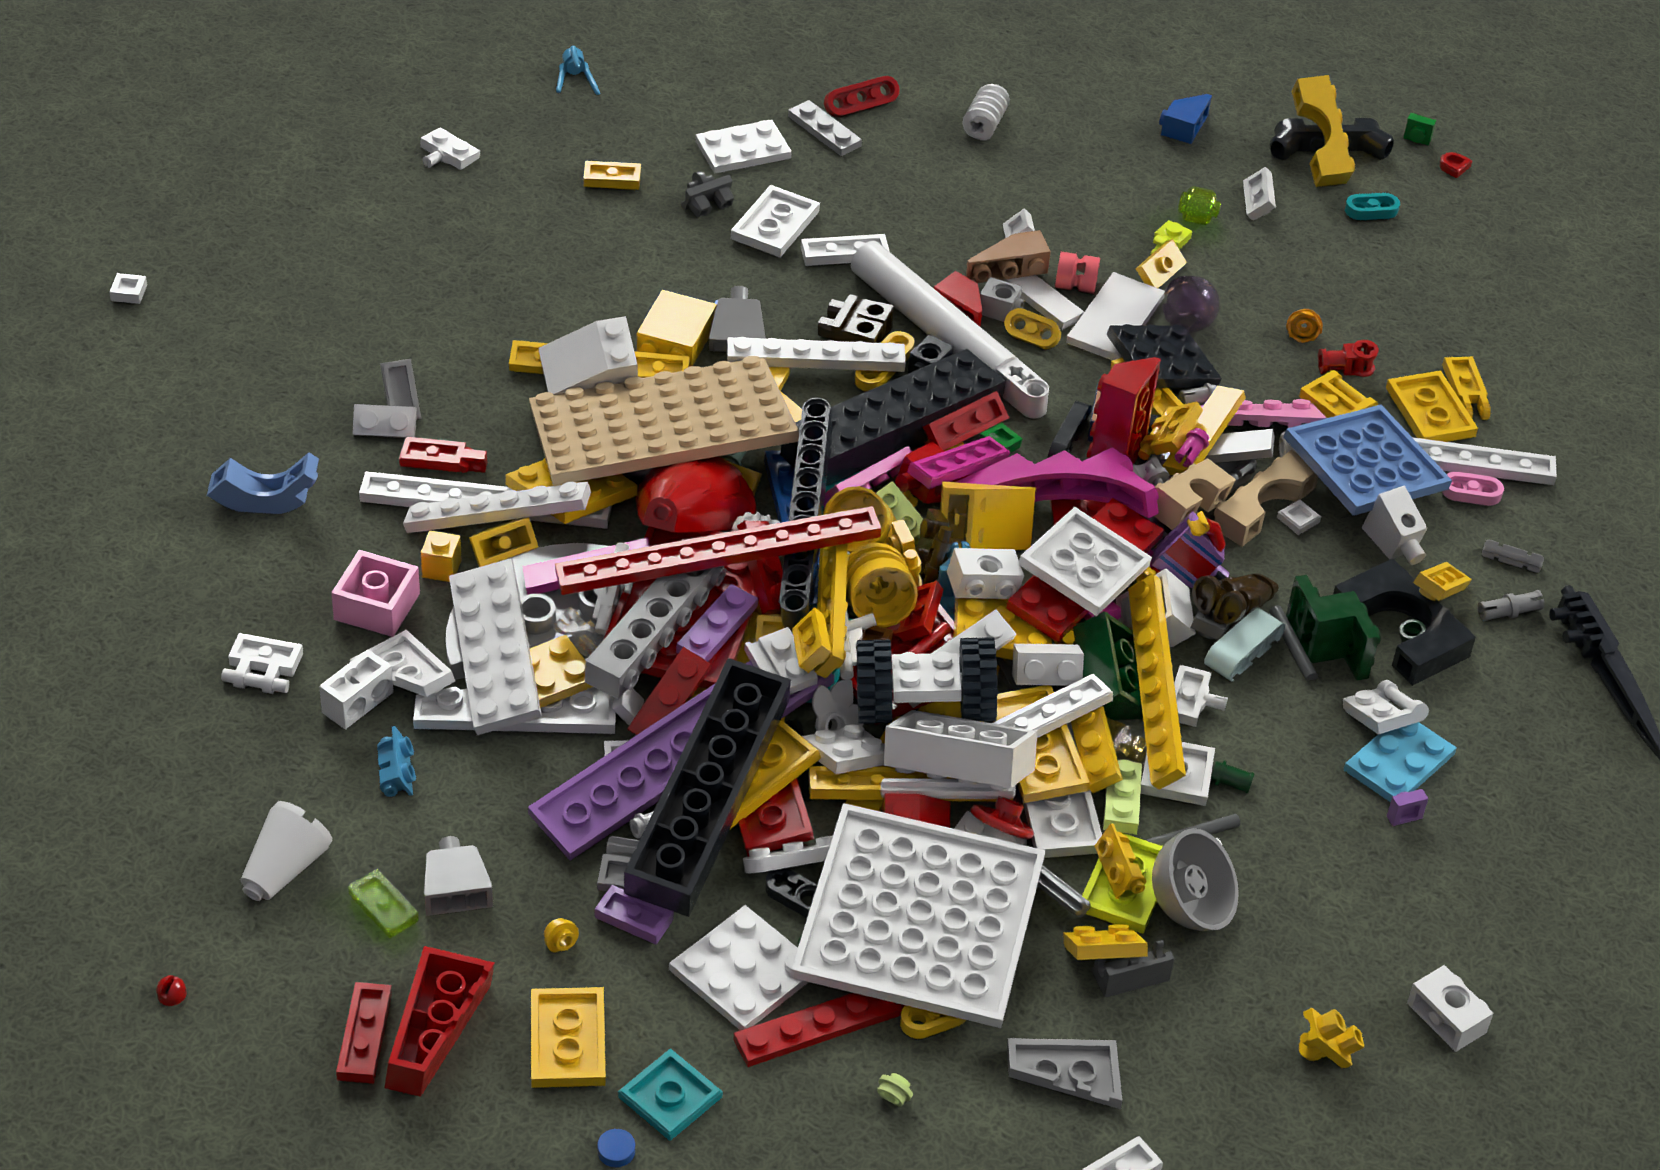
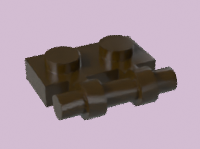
(933, 544)

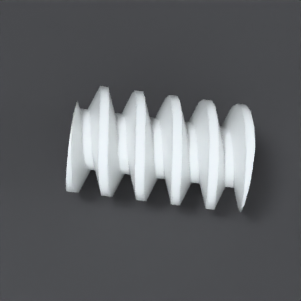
(986, 111)

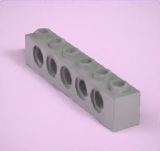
(648, 628)

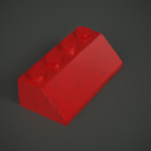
(1124, 407)

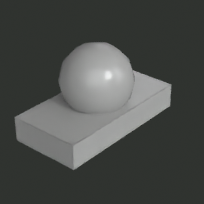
(400, 384)

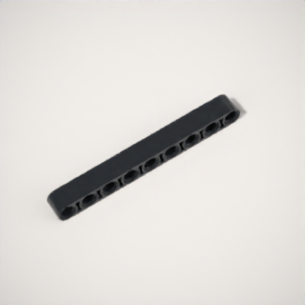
(806, 502)

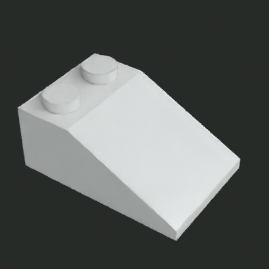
(589, 356)

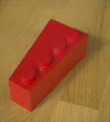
(436, 1012)

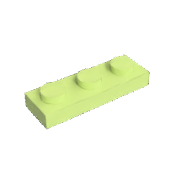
(1123, 799)

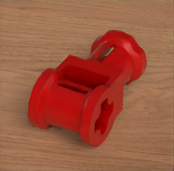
(1350, 359)

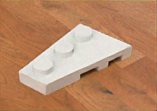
(413, 664)

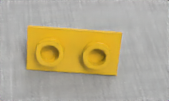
(1118, 863)

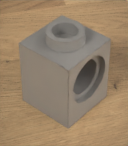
(1000, 298)

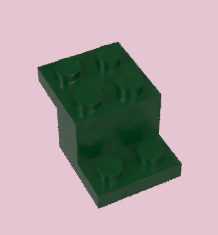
(1333, 627)

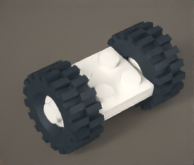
(927, 679)

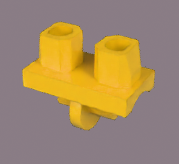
(1330, 1038)

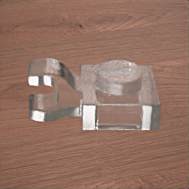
(583, 633)

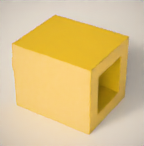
(440, 556)

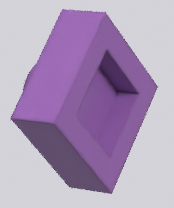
(1407, 807)

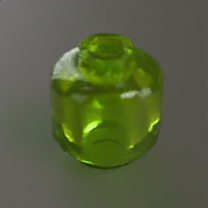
(1199, 205)

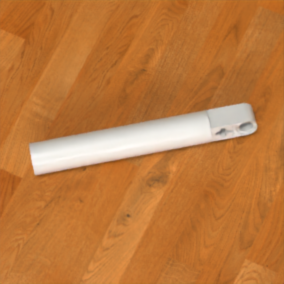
(946, 322)

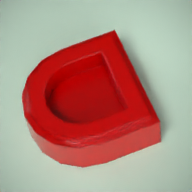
(1454, 164)

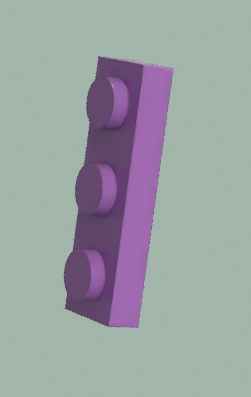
(718, 623)

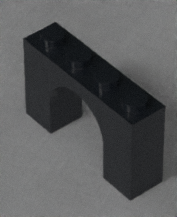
(1445, 639)

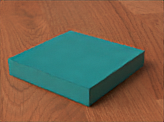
(670, 1094)

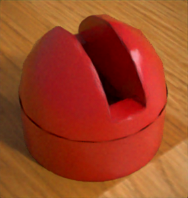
(175, 993)

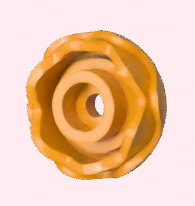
(1311, 331)

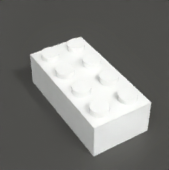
(960, 749)

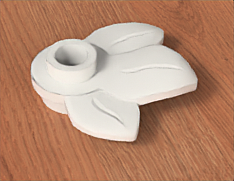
(835, 705)

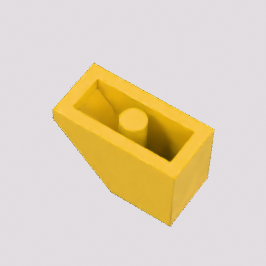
(503, 541)

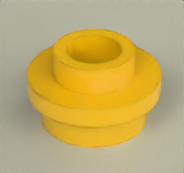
(560, 935)

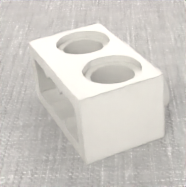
(356, 689)

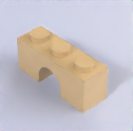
(1197, 486)

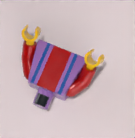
(1190, 551)

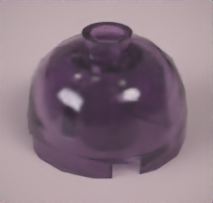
(1191, 297)

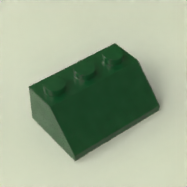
(1111, 658)

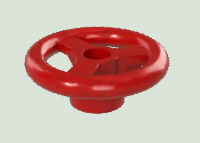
(1004, 818)

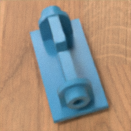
(396, 754)

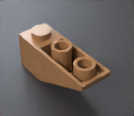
(1011, 258)

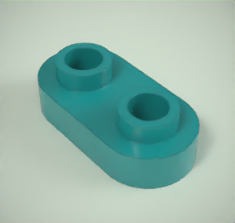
(1372, 206)

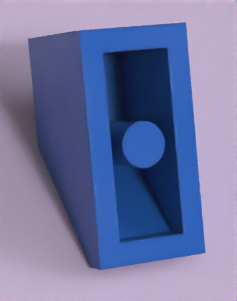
(1185, 117)

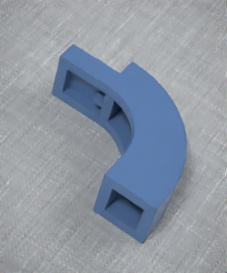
(263, 493)

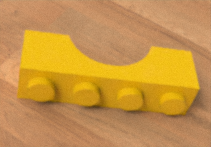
(1316, 101)

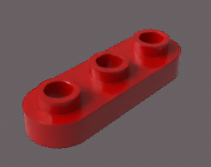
(870, 92)

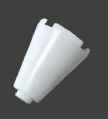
(283, 850)

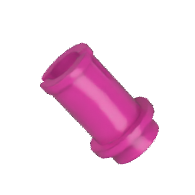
(1196, 441)

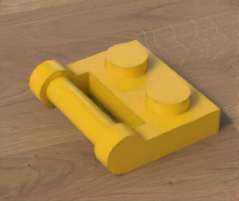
(1334, 396)

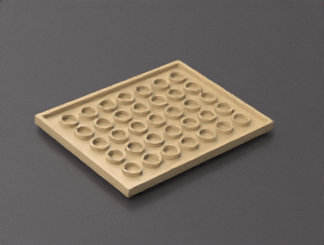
(661, 420)

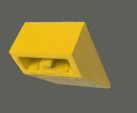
(989, 514)

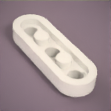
(792, 855)

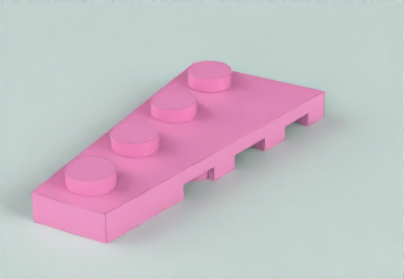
(1274, 411)

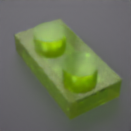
(383, 903)

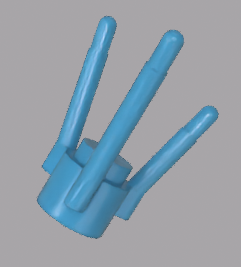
(574, 63)

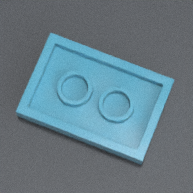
(1400, 760)

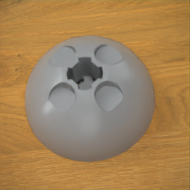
(1195, 881)

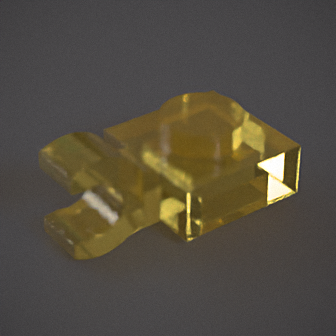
(1130, 745)

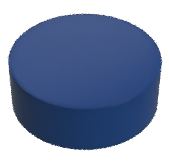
(616, 1148)

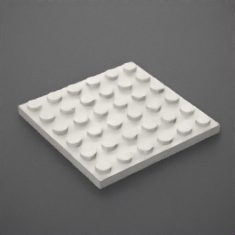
(919, 915)

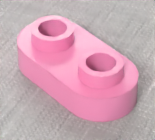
(1474, 489)

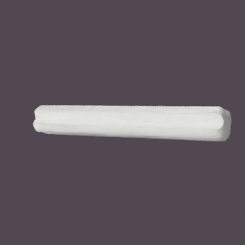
(942, 789)

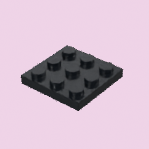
(1181, 358)

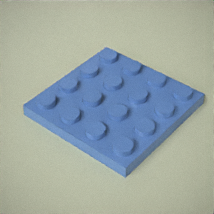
(1366, 456)

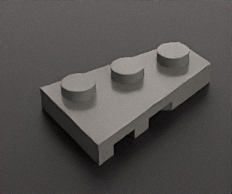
(1068, 1066)

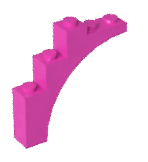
(1067, 477)

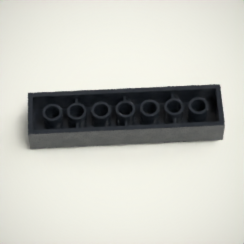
(895, 412)
(707, 787)

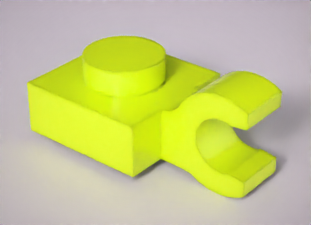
(1169, 231)

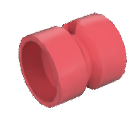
(1067, 269)

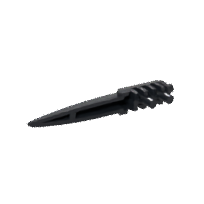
(1592, 631)

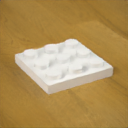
(1085, 561)
(740, 968)

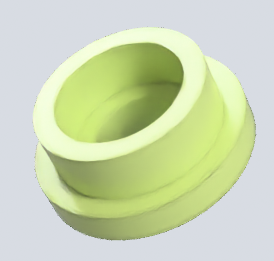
(894, 1089)

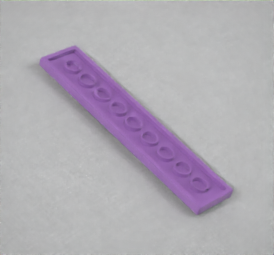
(627, 778)

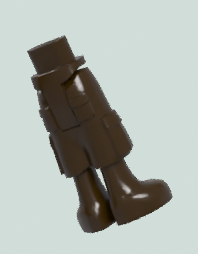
(1232, 596)

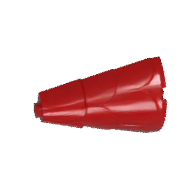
(694, 496)

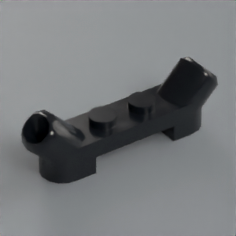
(1295, 136)

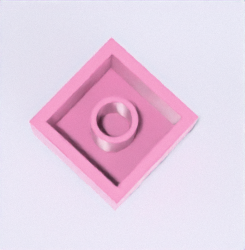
(375, 593)

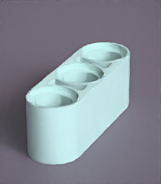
(1243, 643)

